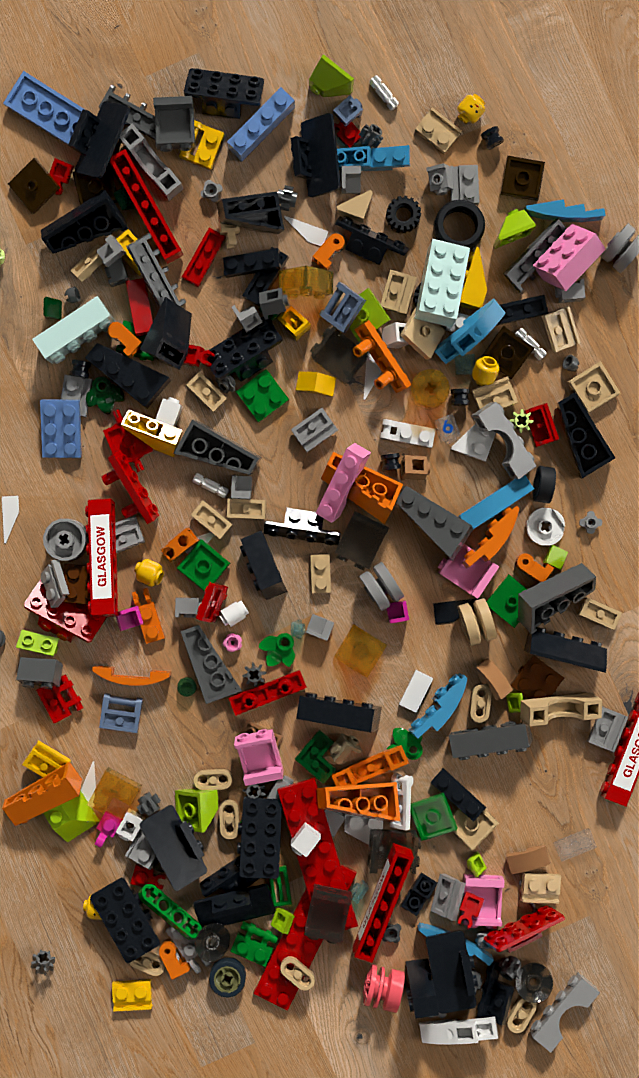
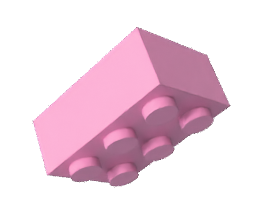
(569, 257)

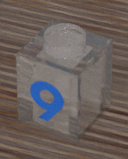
(447, 429)

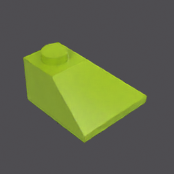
(330, 79)
(515, 226)
(196, 807)
(72, 818)

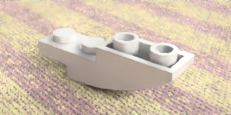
(458, 1031)

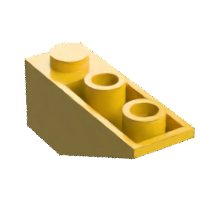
(475, 284)
(153, 432)

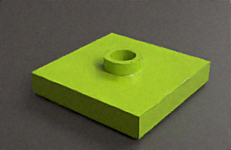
(370, 311)

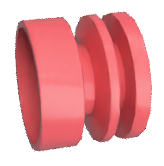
(383, 988)

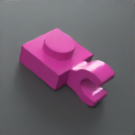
(108, 826)

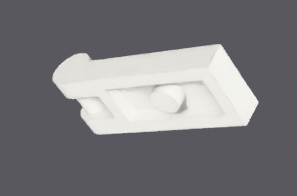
(408, 433)
(404, 799)

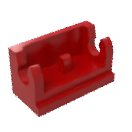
(543, 427)

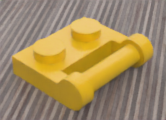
(207, 148)

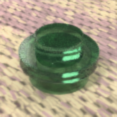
(186, 686)

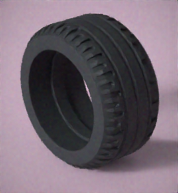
(465, 207)

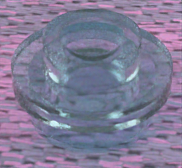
(297, 629)

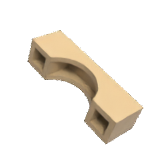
(541, 710)

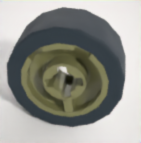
(230, 967)

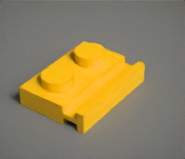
(44, 759)
(132, 995)

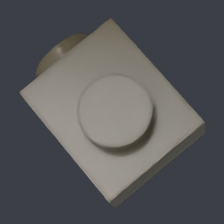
(343, 746)

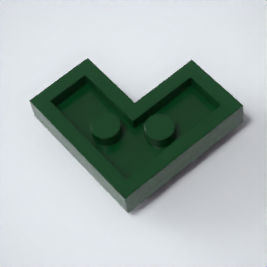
(311, 756)

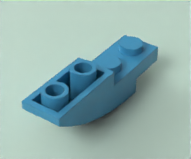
(374, 158)
(471, 333)
(446, 702)

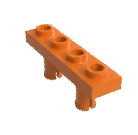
(387, 363)

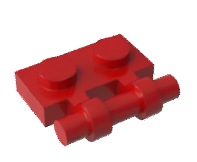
(212, 602)
(56, 704)

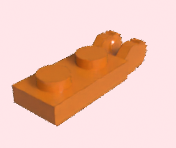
(151, 624)

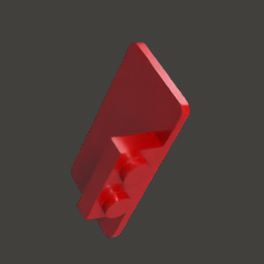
(64, 621)
(523, 931)

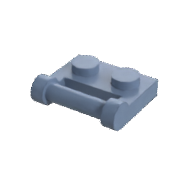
(347, 309)
(119, 719)

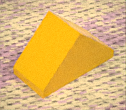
(294, 323)
(315, 383)

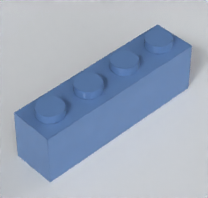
(261, 124)

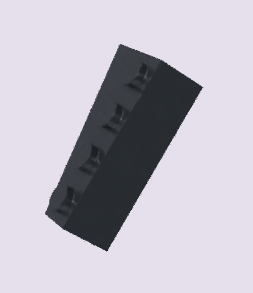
(83, 224)
(133, 377)
(585, 440)
(339, 713)

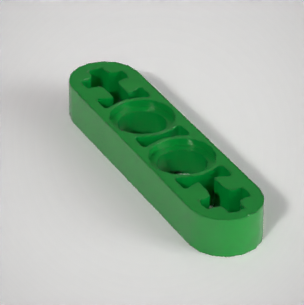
(172, 908)

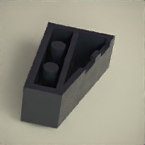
(252, 212)

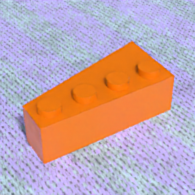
(370, 489)
(43, 794)
(366, 800)

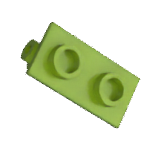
(37, 643)

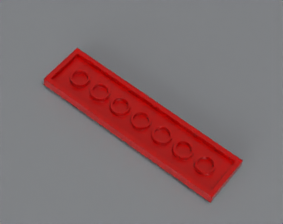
(322, 863)
(273, 984)

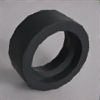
(544, 484)

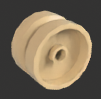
(475, 622)

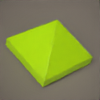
(514, 702)
(476, 864)

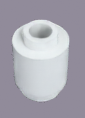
(234, 613)

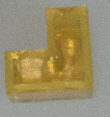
(306, 282)
(113, 786)

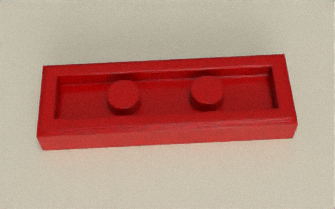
(203, 257)
(139, 306)

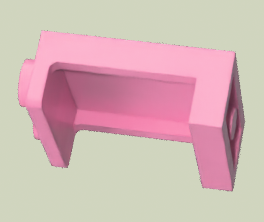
(472, 579)
(259, 757)
(490, 889)

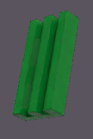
(282, 902)

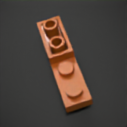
(497, 533)

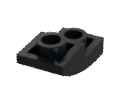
(418, 894)

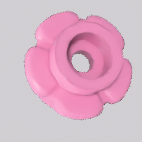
(232, 647)

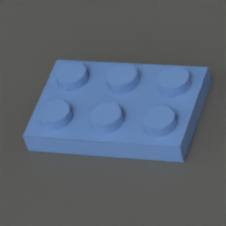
(60, 428)

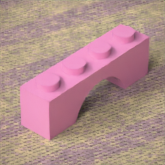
(343, 478)

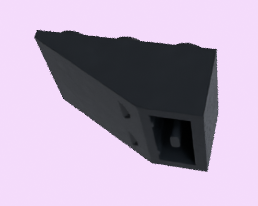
(169, 335)

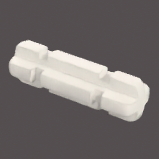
(384, 92)
(539, 353)
(210, 485)

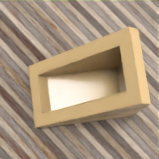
(356, 207)

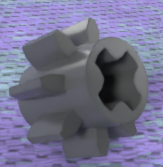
(371, 136)
(287, 198)
(255, 679)
(248, 791)
(148, 803)
(42, 962)
(510, 968)

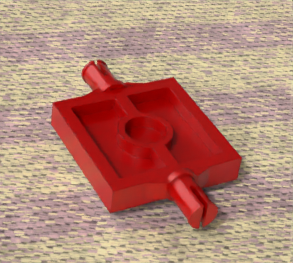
(123, 440)

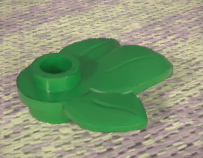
(276, 651)
(407, 740)

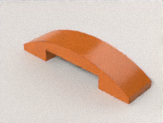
(107, 673)
(371, 767)

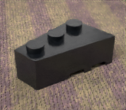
(262, 565)
(421, 989)

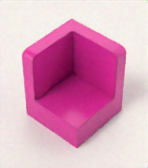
(397, 612)
(129, 618)

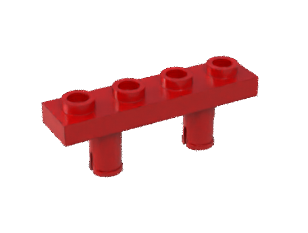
(129, 478)
(267, 692)

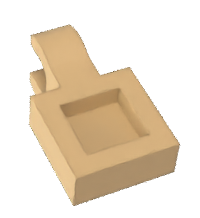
(230, 232)

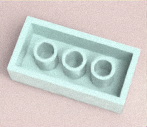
(442, 283)
(74, 330)

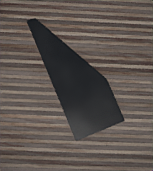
(448, 611)

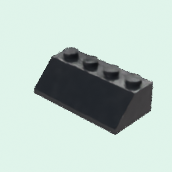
(567, 650)

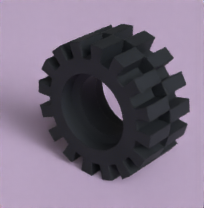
(399, 203)

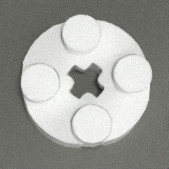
(534, 525)

